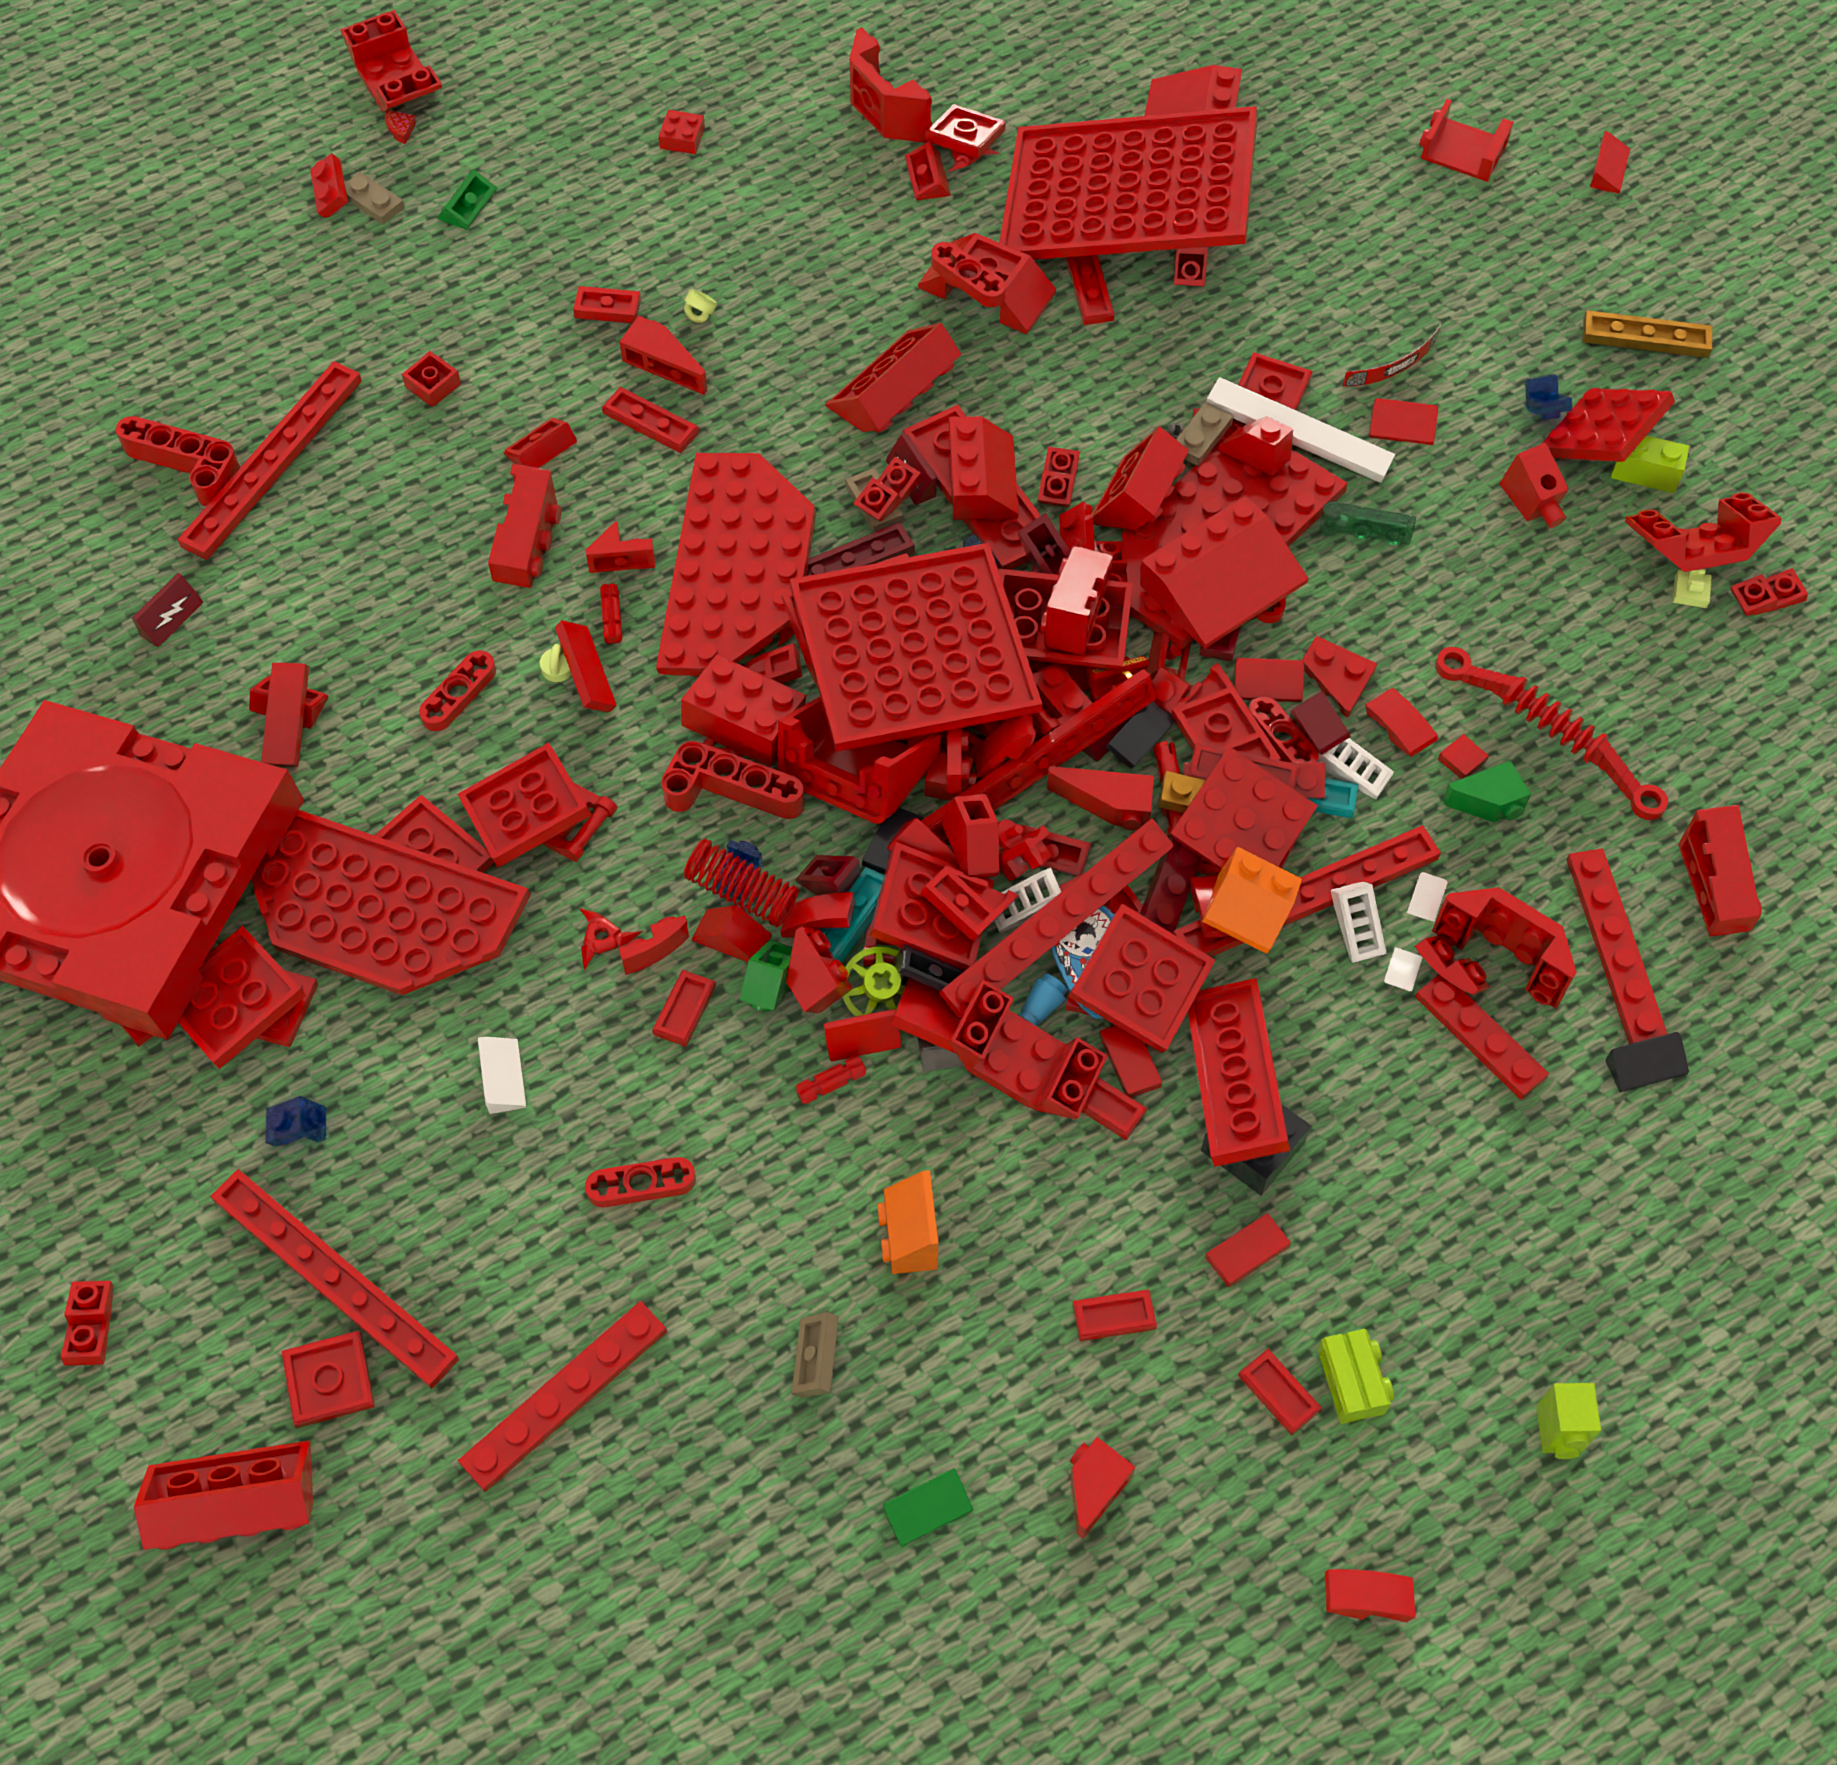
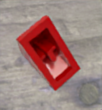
(731, 932)

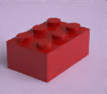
(739, 708)

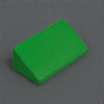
(467, 201)
(927, 1507)

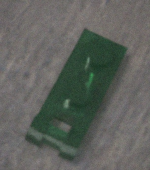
(1367, 523)

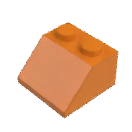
(1251, 900)
(910, 1225)

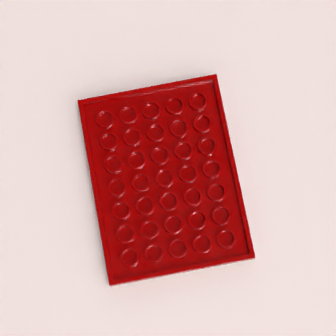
(1131, 184)

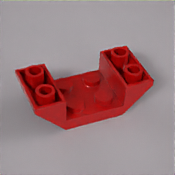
(387, 61)
(894, 113)
(1026, 284)
(1739, 532)
(1518, 928)
(1023, 1057)

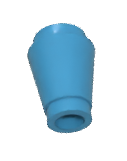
(1043, 999)

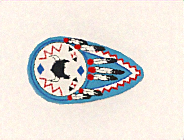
(1077, 947)

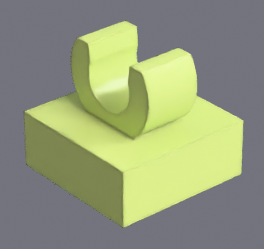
(1692, 588)

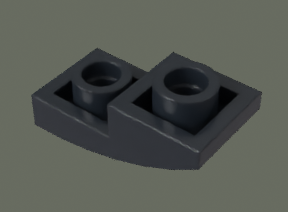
(1140, 734)
(877, 853)

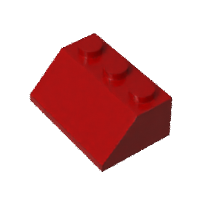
(981, 470)
(1141, 482)

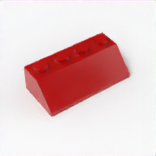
(896, 378)
(225, 1496)

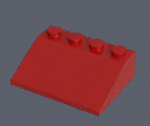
(1194, 90)
(1222, 572)
(1028, 599)

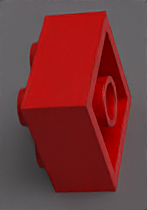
(681, 131)
(431, 379)

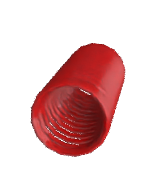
(780, 907)

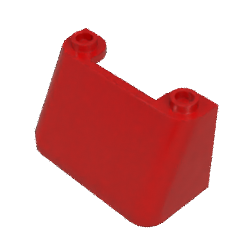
(860, 780)

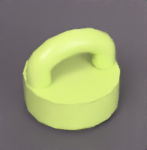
(701, 302)
(554, 664)

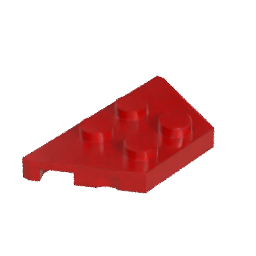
(1220, 718)

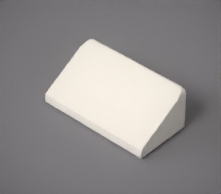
(501, 1074)

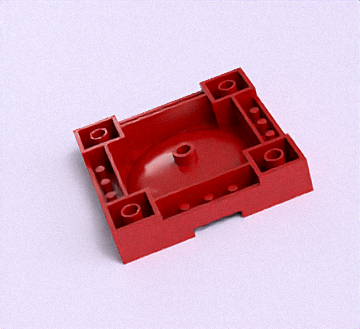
(126, 861)

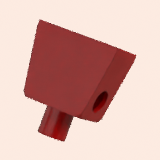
(1536, 485)

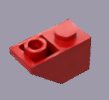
(1190, 266)
(973, 835)
(814, 973)

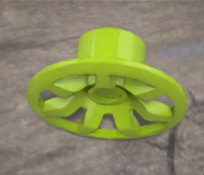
(880, 981)

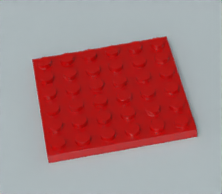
(914, 647)

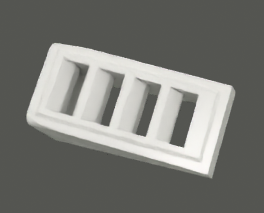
(1339, 770)
(1030, 885)
(1347, 924)

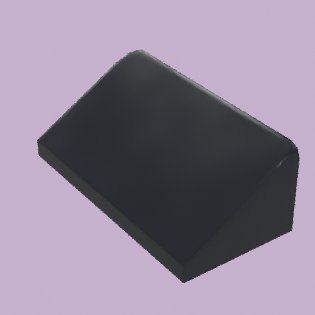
(925, 968)
(1648, 1062)

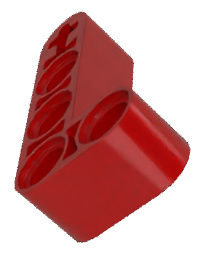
(204, 457)
(778, 795)

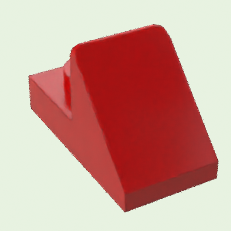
(612, 554)

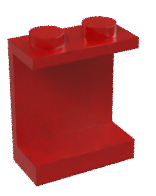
(1463, 146)

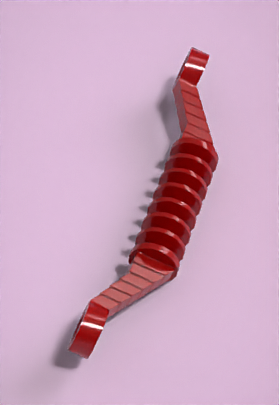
(1597, 750)

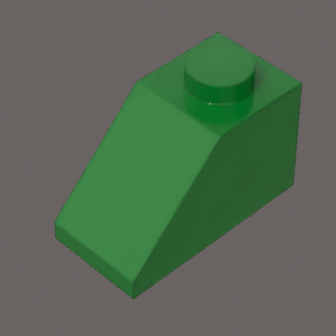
(1490, 794)
(766, 977)

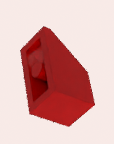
(1261, 444)
(1096, 1482)

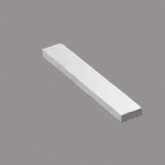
(1307, 432)

